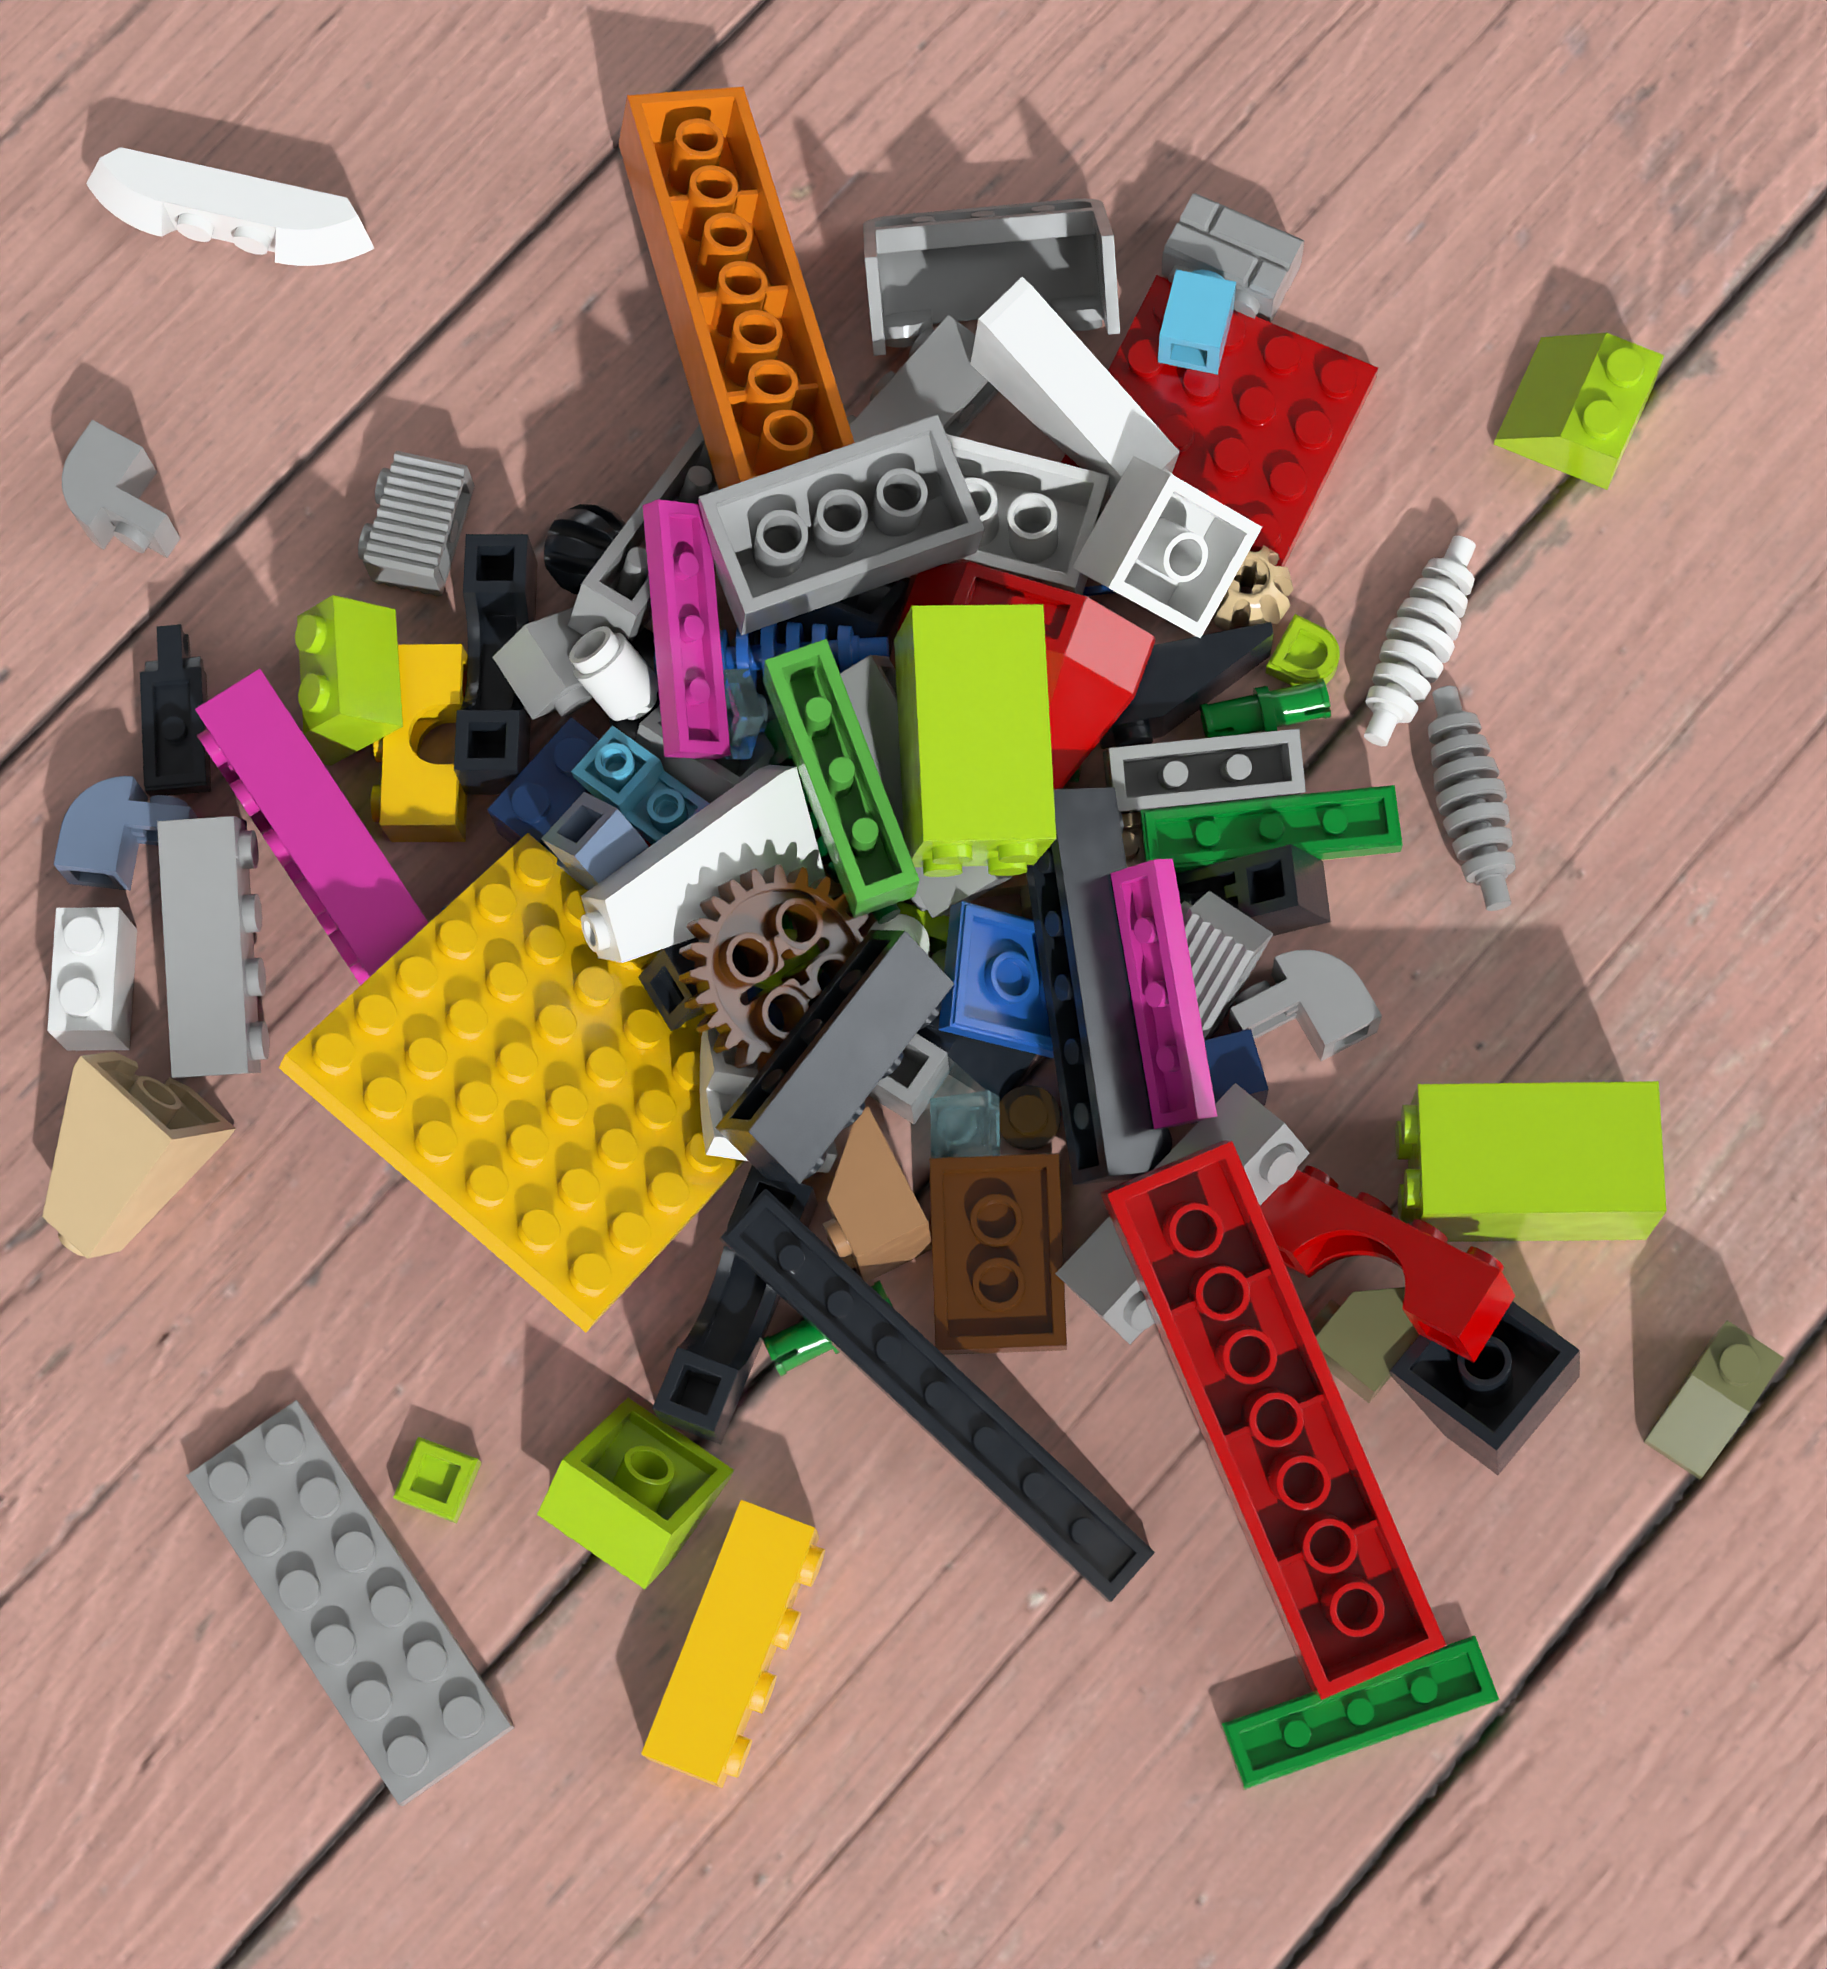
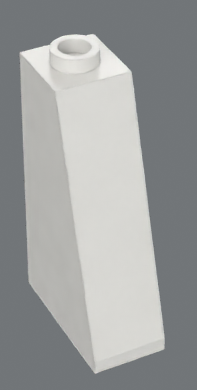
(1064, 387)
(660, 890)

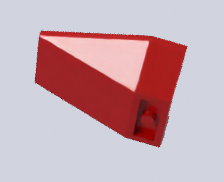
(1090, 652)

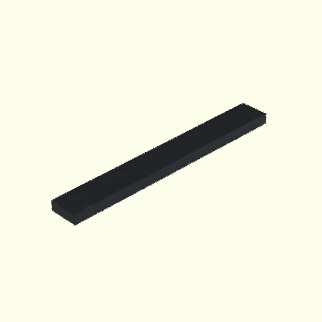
(937, 1395)

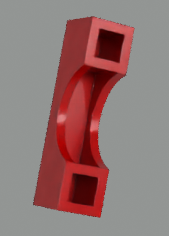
(1448, 1292)

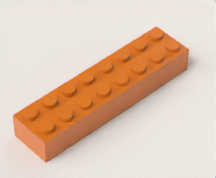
(731, 282)

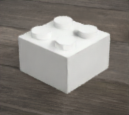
(1167, 546)

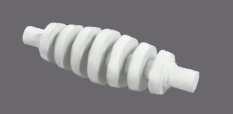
(1419, 640)

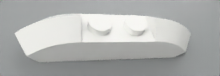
(214, 203)

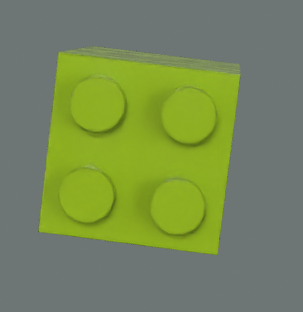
(974, 737)
(1533, 1160)

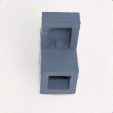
(105, 829)
(593, 841)

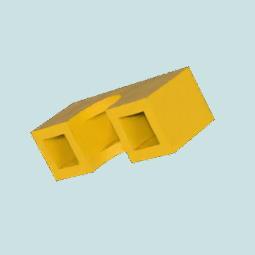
(418, 797)

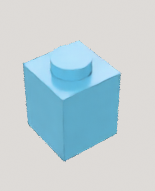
(1197, 320)

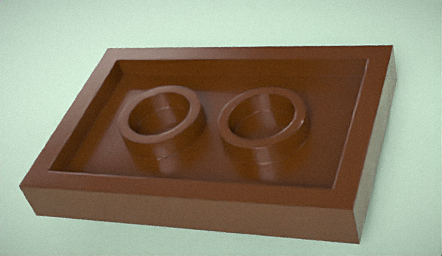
(997, 1254)

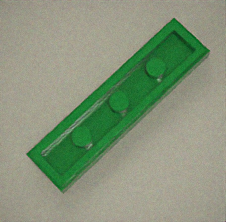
(1318, 823)
(1384, 1707)

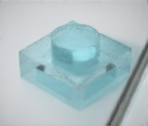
(745, 712)
(965, 1125)

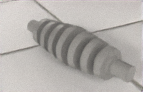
(1471, 798)

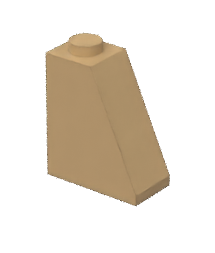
(124, 1152)

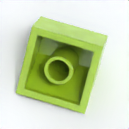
(1580, 404)
(348, 676)
(634, 1492)

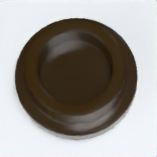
(1029, 1117)

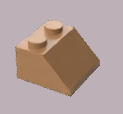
(873, 1207)

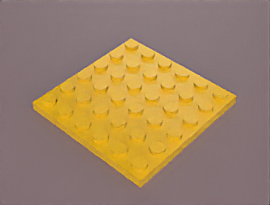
(525, 1086)

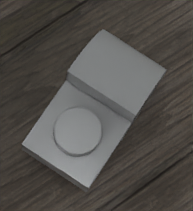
(104, 488)
(1316, 991)

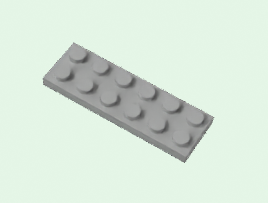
(350, 1603)

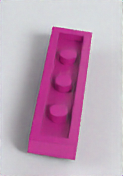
(686, 631)
(1163, 994)

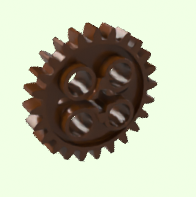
(751, 921)

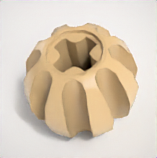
(1268, 595)

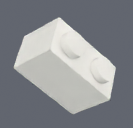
(92, 979)

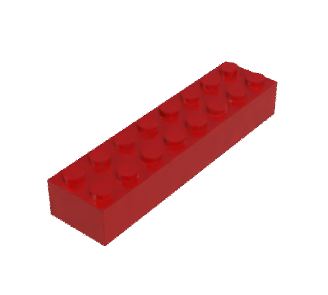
(1273, 1419)

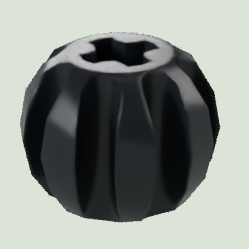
(578, 542)

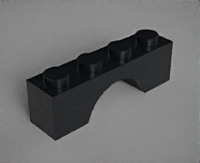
(492, 722)
(725, 1340)

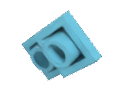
(636, 785)

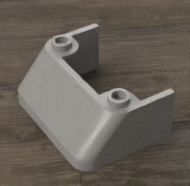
(970, 257)

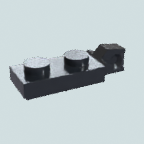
(170, 725)

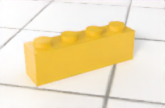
(732, 1644)

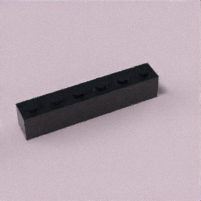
(1090, 993)

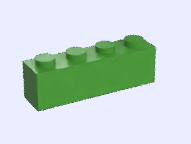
(840, 778)

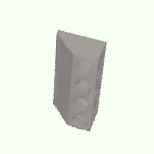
(840, 524)

